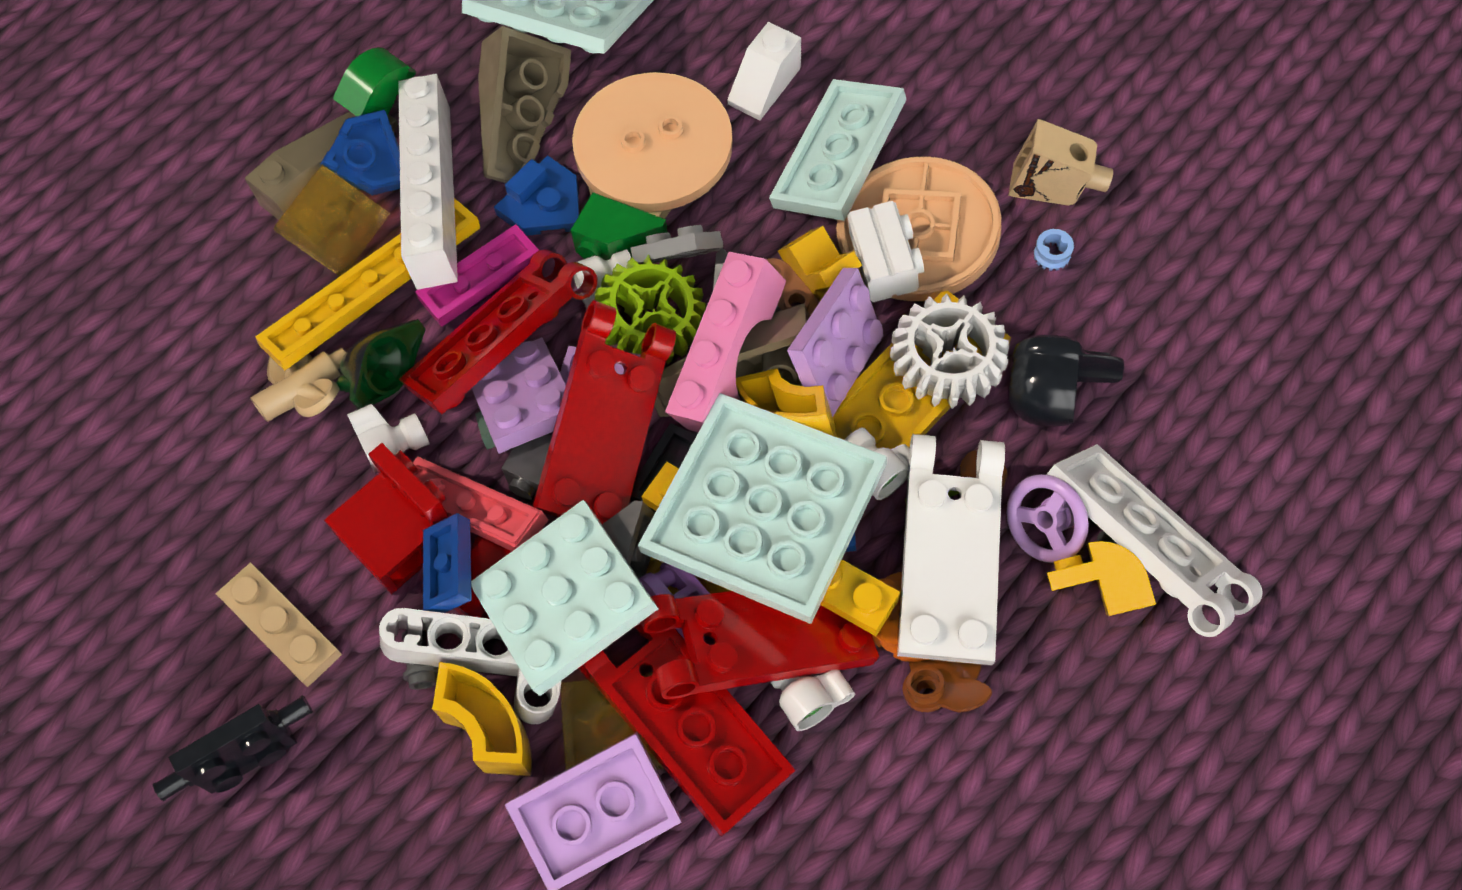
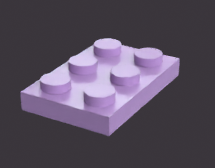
(837, 338)
(521, 396)
(593, 812)

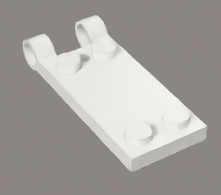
(1158, 538)
(951, 558)

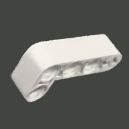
(469, 654)

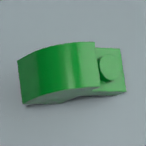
(372, 82)

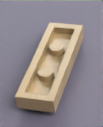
(279, 624)

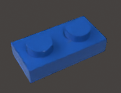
(447, 564)

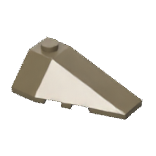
(517, 95)
(290, 168)
(761, 351)

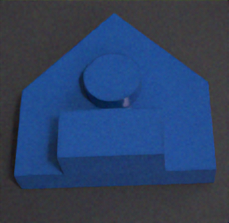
(366, 154)
(540, 198)

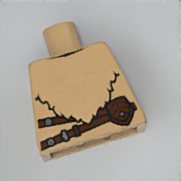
(1057, 166)

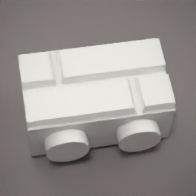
(884, 251)

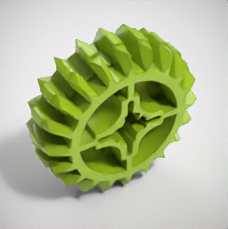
(642, 289)

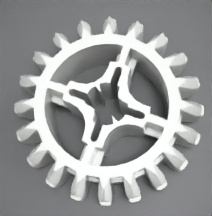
(958, 372)

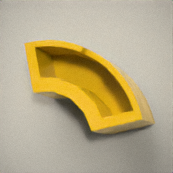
(790, 401)
(480, 709)

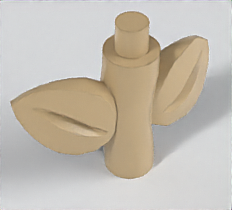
(304, 385)

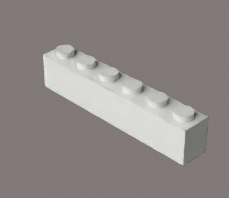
(426, 183)

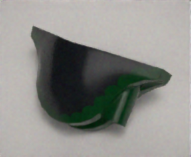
(378, 362)

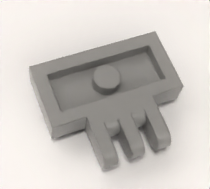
(688, 243)

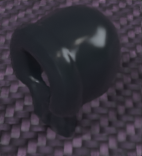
(1047, 375)

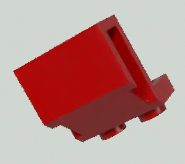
(388, 518)

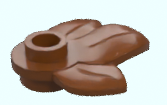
(953, 686)

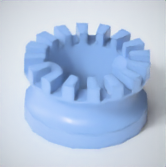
(1064, 243)

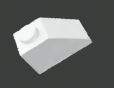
(765, 70)

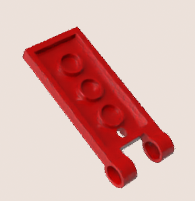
(496, 330)
(602, 419)
(751, 643)
(698, 739)

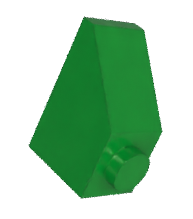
(612, 227)

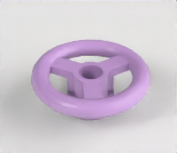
(1051, 517)

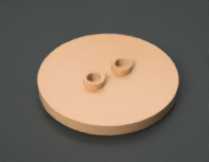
(652, 141)
(950, 216)

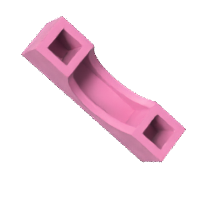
(741, 298)

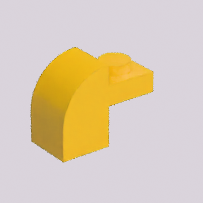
(817, 260)
(1118, 574)

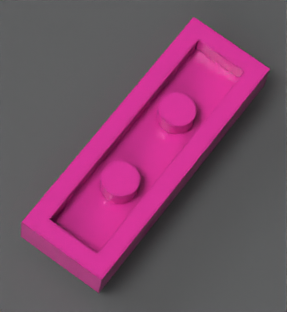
(479, 275)

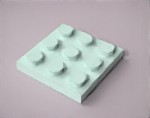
(562, 597)

